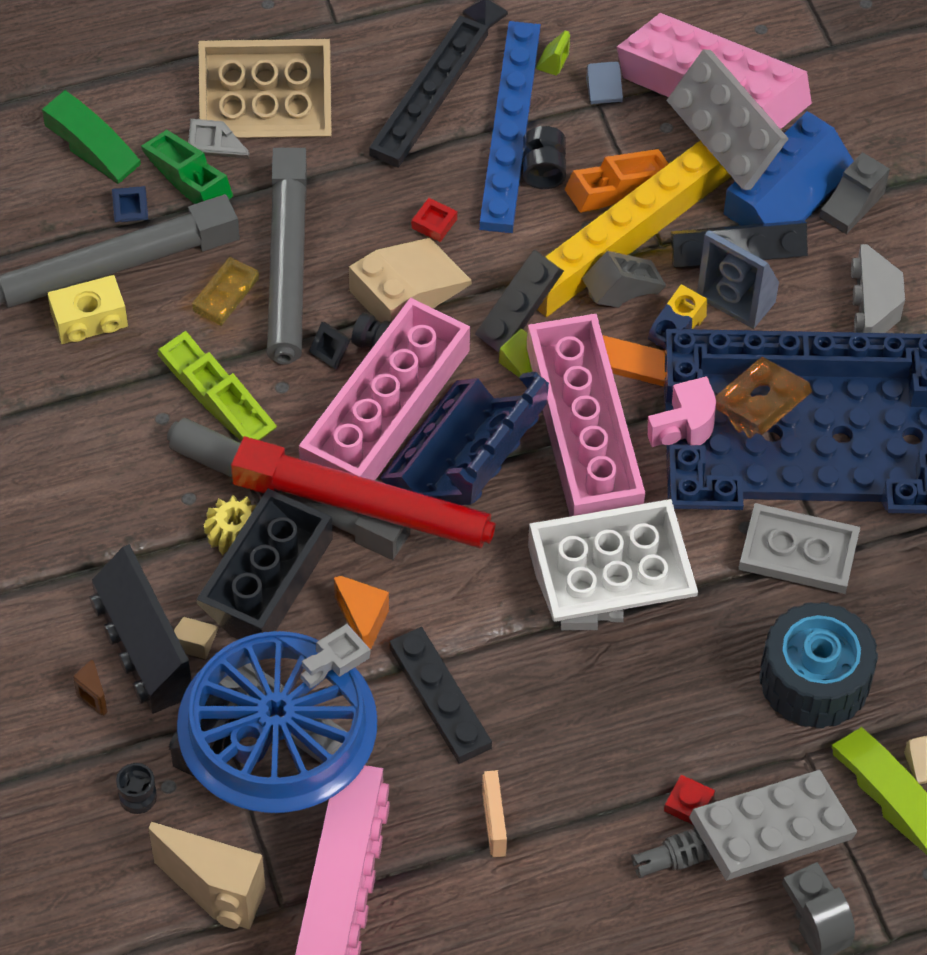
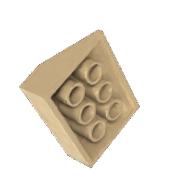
(267, 87)

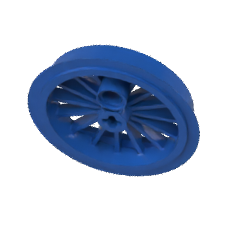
(262, 719)

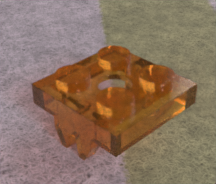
(761, 412)

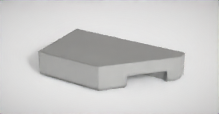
(215, 139)

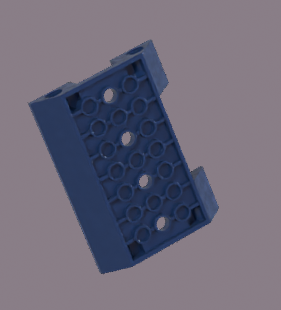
(860, 388)

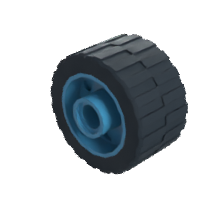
(818, 664)

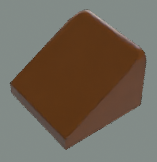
(89, 688)

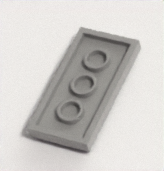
(727, 119)
(772, 824)

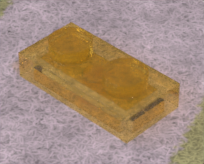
(225, 291)

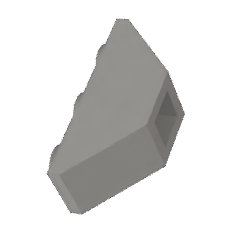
(877, 292)

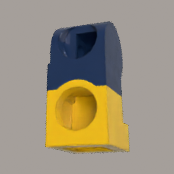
(678, 314)

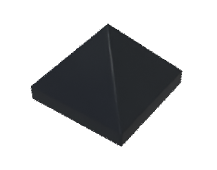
(485, 12)
(329, 345)

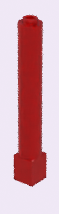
(266, 466)

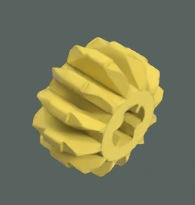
(226, 522)

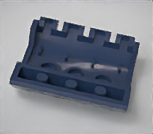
(466, 440)

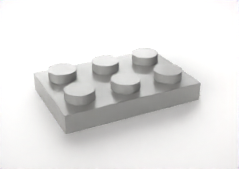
(799, 548)

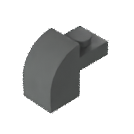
(825, 914)

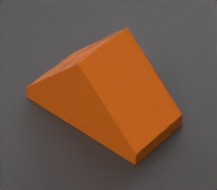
(362, 607)

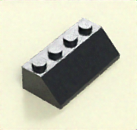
(266, 566)
(141, 631)

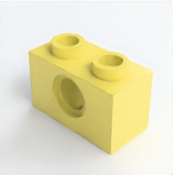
(88, 309)

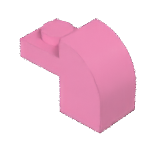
(691, 417)

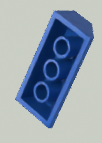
(796, 179)

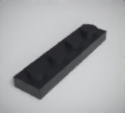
(761, 240)
(440, 695)

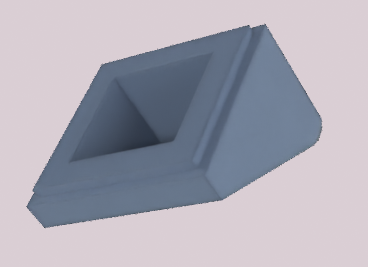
(604, 82)

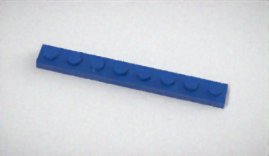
(510, 127)

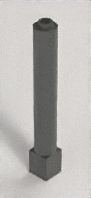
(206, 226)
(287, 254)
(218, 453)

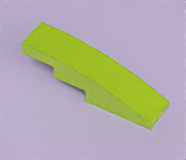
(215, 389)
(887, 783)

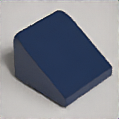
(130, 204)

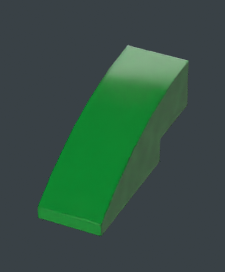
(90, 137)
(186, 168)

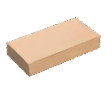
(494, 813)

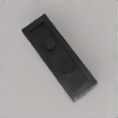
(519, 300)

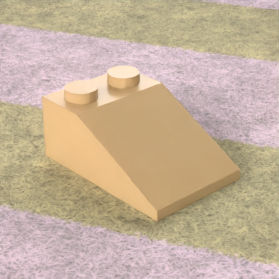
(396, 273)
(214, 874)

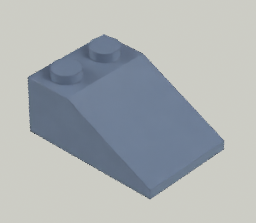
(736, 280)

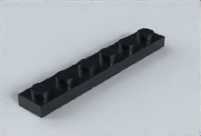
(428, 91)

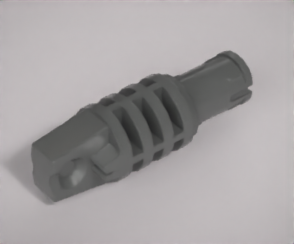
(675, 852)

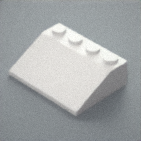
(611, 560)

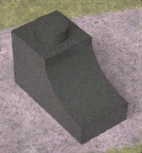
(856, 194)
(620, 278)

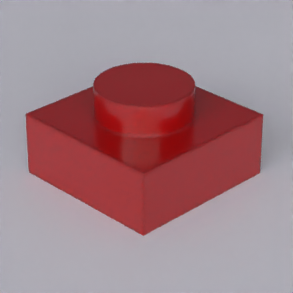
(434, 219)
(687, 796)

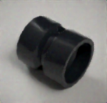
(544, 157)

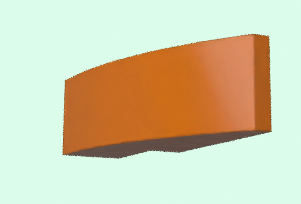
(613, 180)

